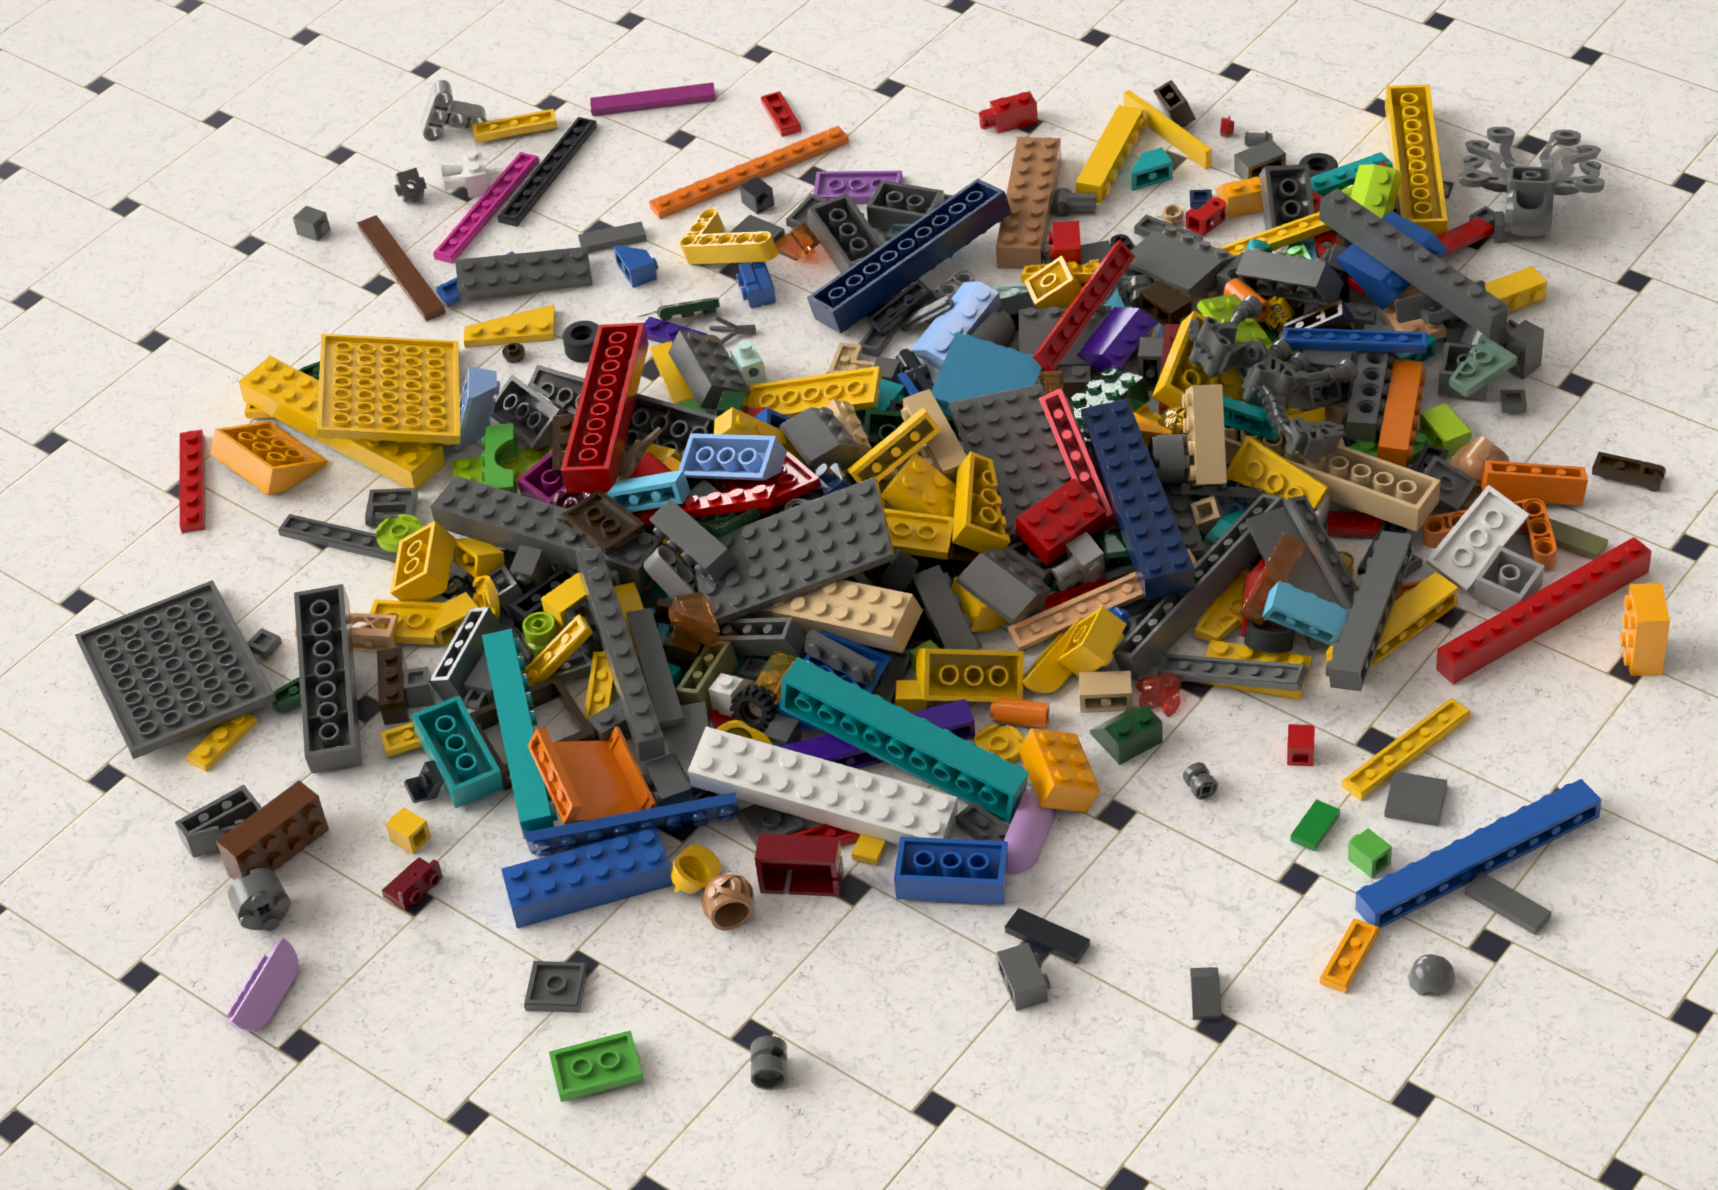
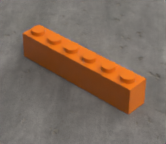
(1401, 412)

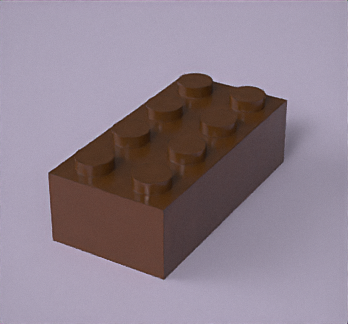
(274, 832)

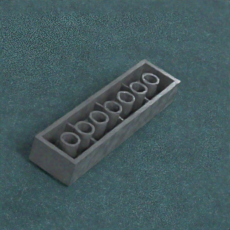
(327, 679)

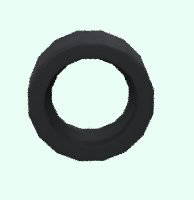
(1269, 637)

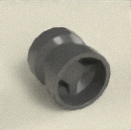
(1200, 781)

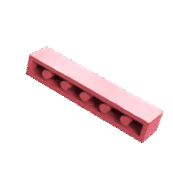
(1074, 449)

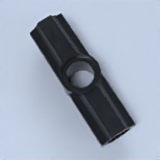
(915, 370)

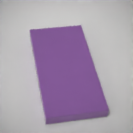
(858, 184)

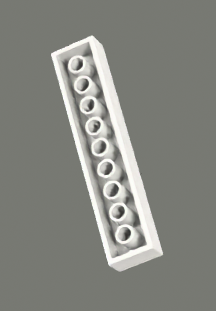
(819, 789)

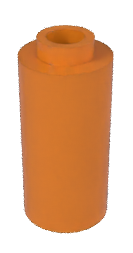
(1242, 290)
(1020, 712)

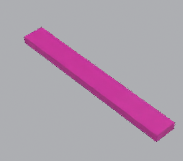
(486, 207)

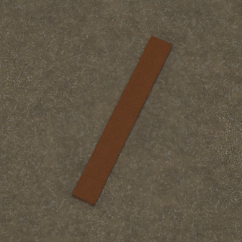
(401, 268)

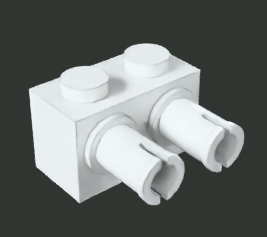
(466, 173)

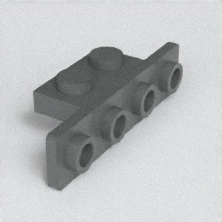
(1425, 308)

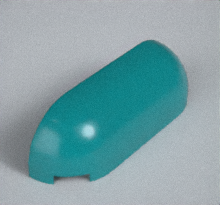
(1248, 418)

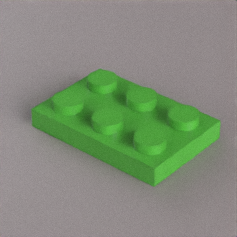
(596, 1066)

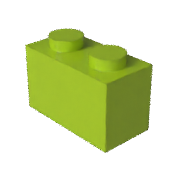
(1445, 428)

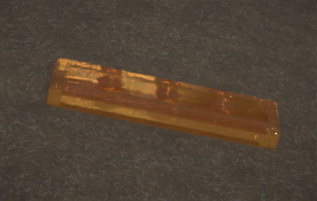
(1276, 569)

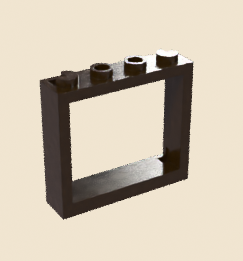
(541, 694)

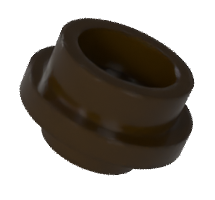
(513, 352)

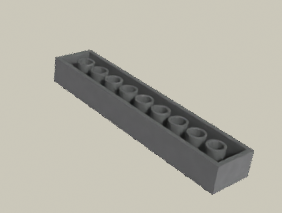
(517, 520)

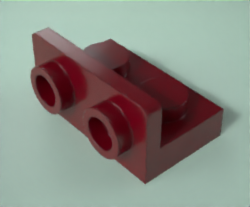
(413, 883)

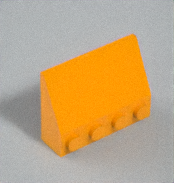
(265, 456)

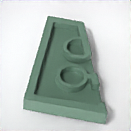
(1482, 366)

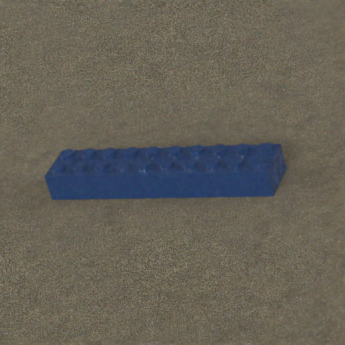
(909, 255)
(1137, 500)

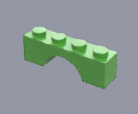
(499, 447)

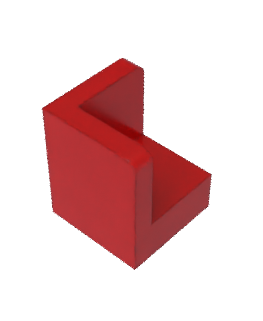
(1300, 745)

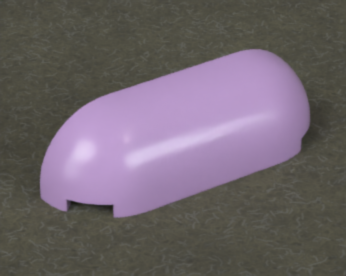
(1027, 833)
(264, 988)

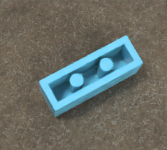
(650, 491)
(1304, 613)

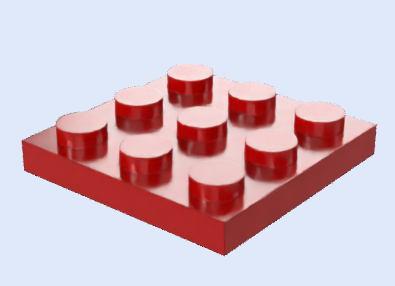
(790, 483)

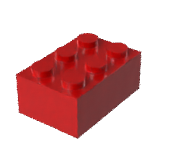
(1059, 520)

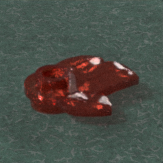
(1157, 694)

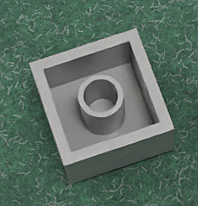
(1507, 579)

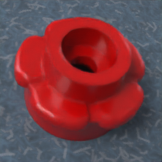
(1226, 126)

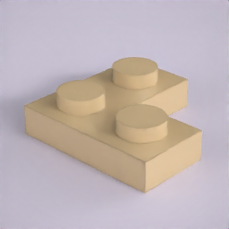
(848, 358)

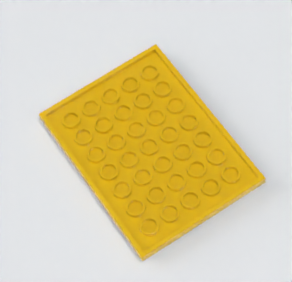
(389, 389)

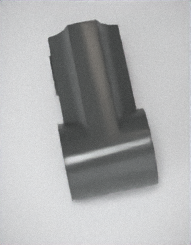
(1066, 202)

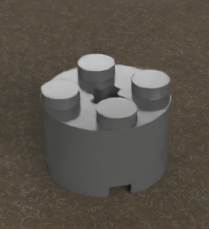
(1169, 457)
(259, 900)

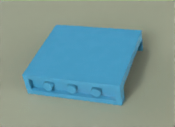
(981, 369)

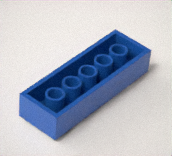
(587, 877)

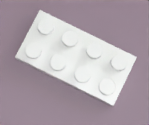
(1475, 537)

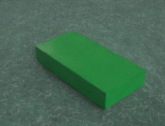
(1315, 825)

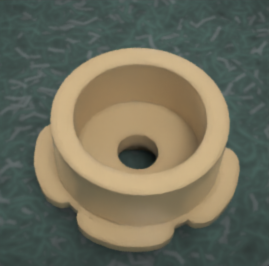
(1172, 214)

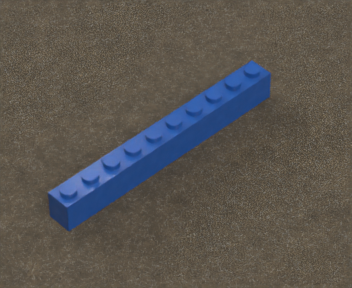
(1481, 851)

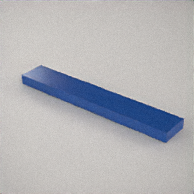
(1356, 340)

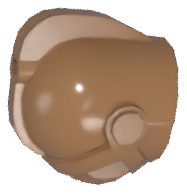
(1473, 455)
(728, 901)

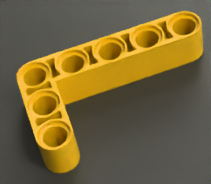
(708, 244)

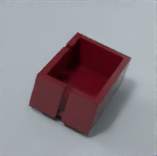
(813, 861)

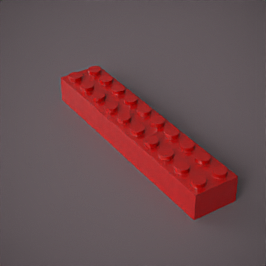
(605, 408)

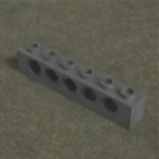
(1369, 391)

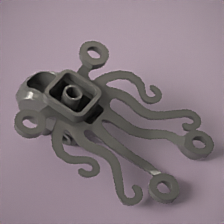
(1531, 188)

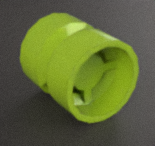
(539, 631)

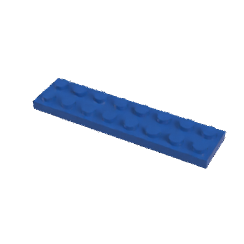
(601, 829)

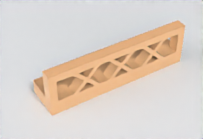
(368, 637)

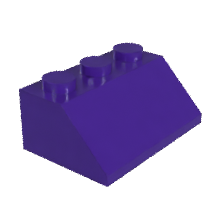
(1117, 338)

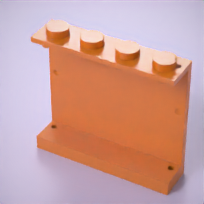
(590, 776)

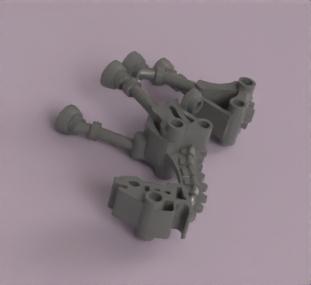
(1268, 377)

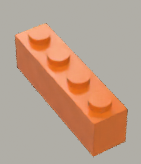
(1541, 481)

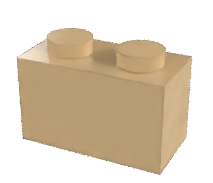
(1105, 691)

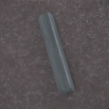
(927, 313)

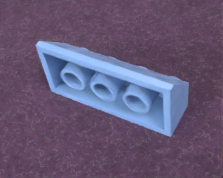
(971, 307)
(732, 456)

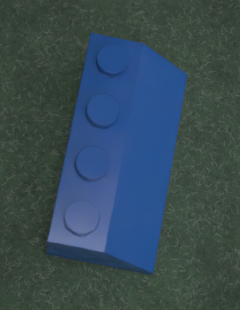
(951, 870)

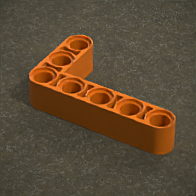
(1536, 527)

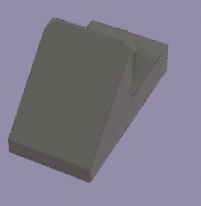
(1205, 993)

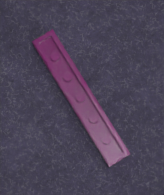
(652, 99)

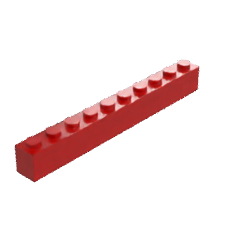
(1543, 610)

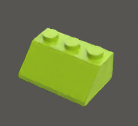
(1376, 188)

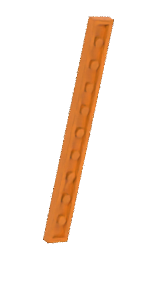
(760, 167)

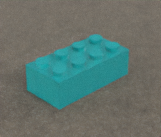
(458, 751)

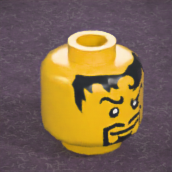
(1280, 313)

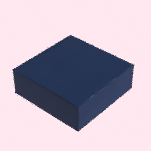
(1199, 198)

